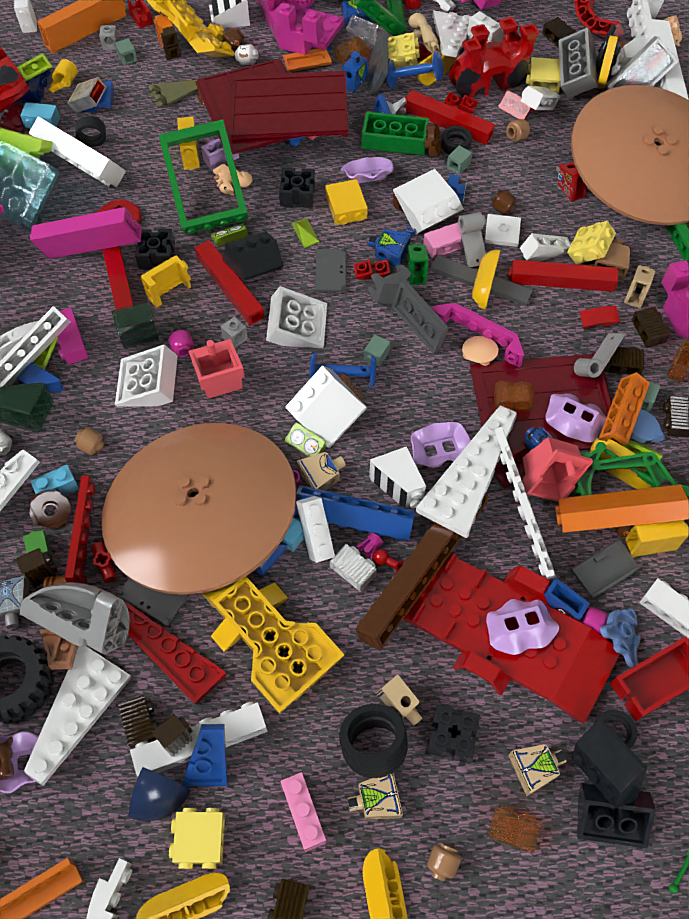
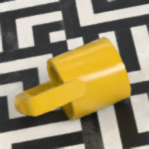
(63, 75)

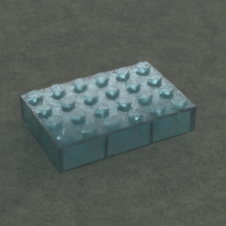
(23, 185)

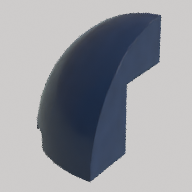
(155, 796)

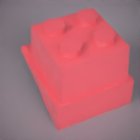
(217, 368)
(553, 469)

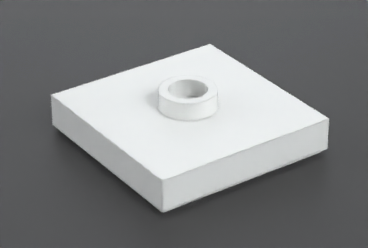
(502, 230)

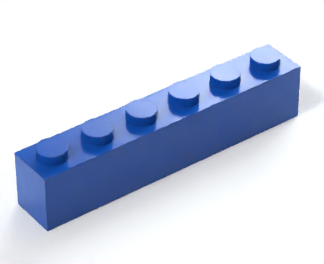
(362, 513)

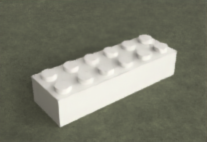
(78, 153)

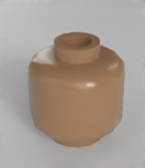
(518, 130)
(89, 441)
(444, 861)

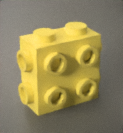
(403, 50)
(544, 73)
(591, 242)
(198, 838)

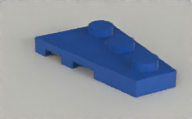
(208, 758)

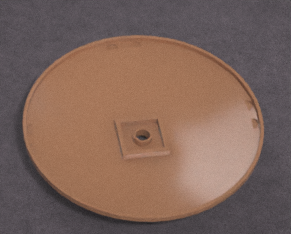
(619, 154)
(203, 540)

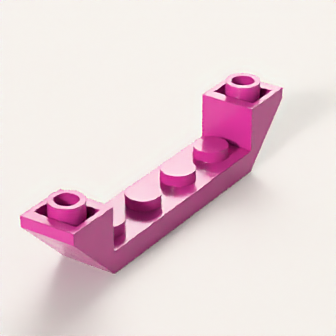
(506, 338)

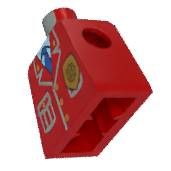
(571, 181)

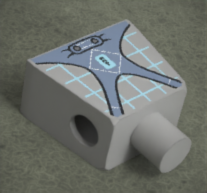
(11, 596)

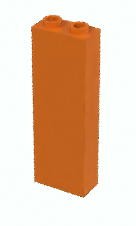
(78, 21)
(622, 508)

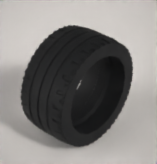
(369, 717)

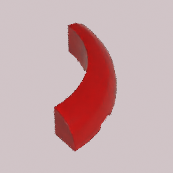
(600, 27)

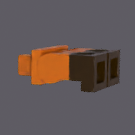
(167, 37)

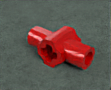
(102, 555)

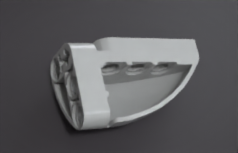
(80, 615)

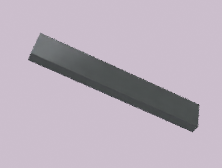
(468, 275)

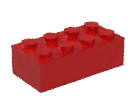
(655, 680)

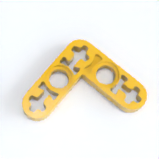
(603, 75)

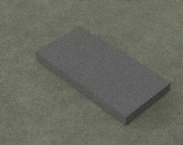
(378, 63)

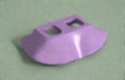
(367, 167)
(572, 424)
(436, 435)
(526, 635)
(22, 744)

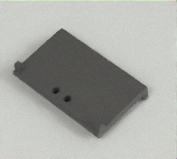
(328, 271)
(611, 567)
(156, 604)

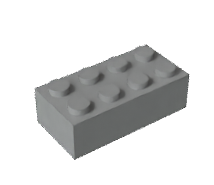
(577, 63)

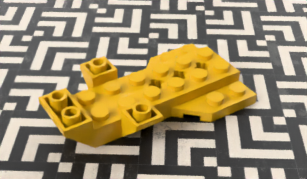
(202, 38)
(251, 616)

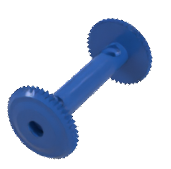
(436, 67)
(348, 370)

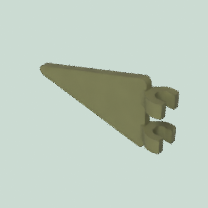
(171, 92)

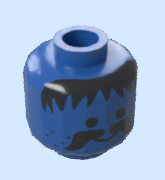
(535, 436)

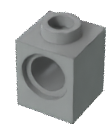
(108, 37)
(235, 331)

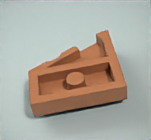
(59, 650)

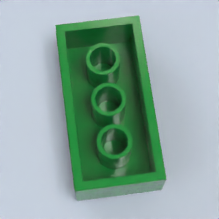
(394, 133)

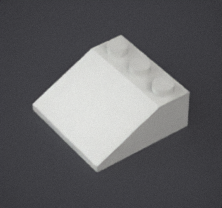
(427, 201)
(296, 320)
(147, 378)
(326, 406)

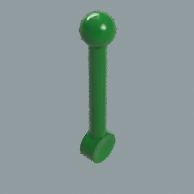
(673, 888)

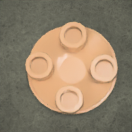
(480, 350)

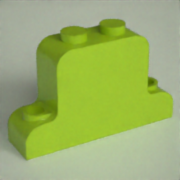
(29, 144)

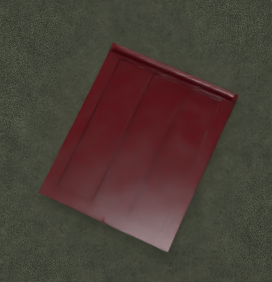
(218, 98)
(289, 105)
(548, 377)

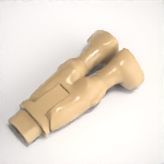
(424, 32)

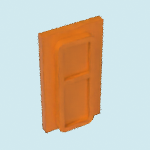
(312, 59)

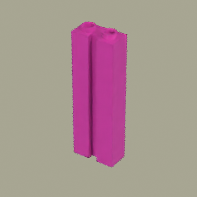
(86, 233)

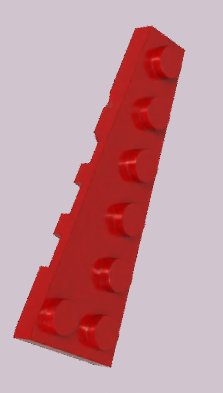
(180, 662)

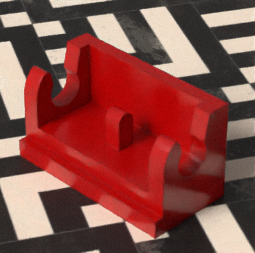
(140, 13)

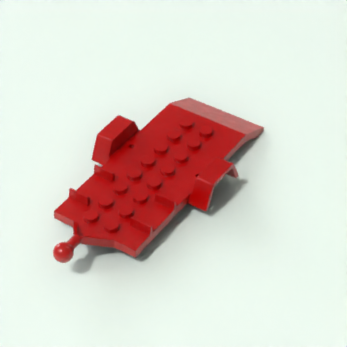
(456, 609)

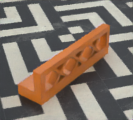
(624, 413)
(41, 890)

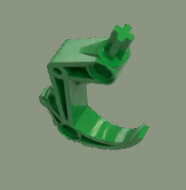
(654, 474)

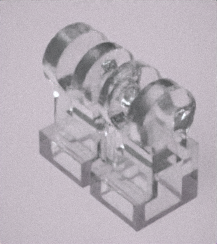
(364, 29)

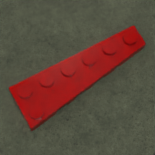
(78, 546)

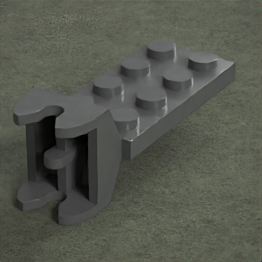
(410, 307)

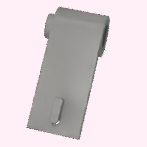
(470, 230)
(595, 366)

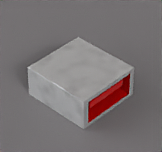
(87, 94)

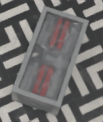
(646, 66)

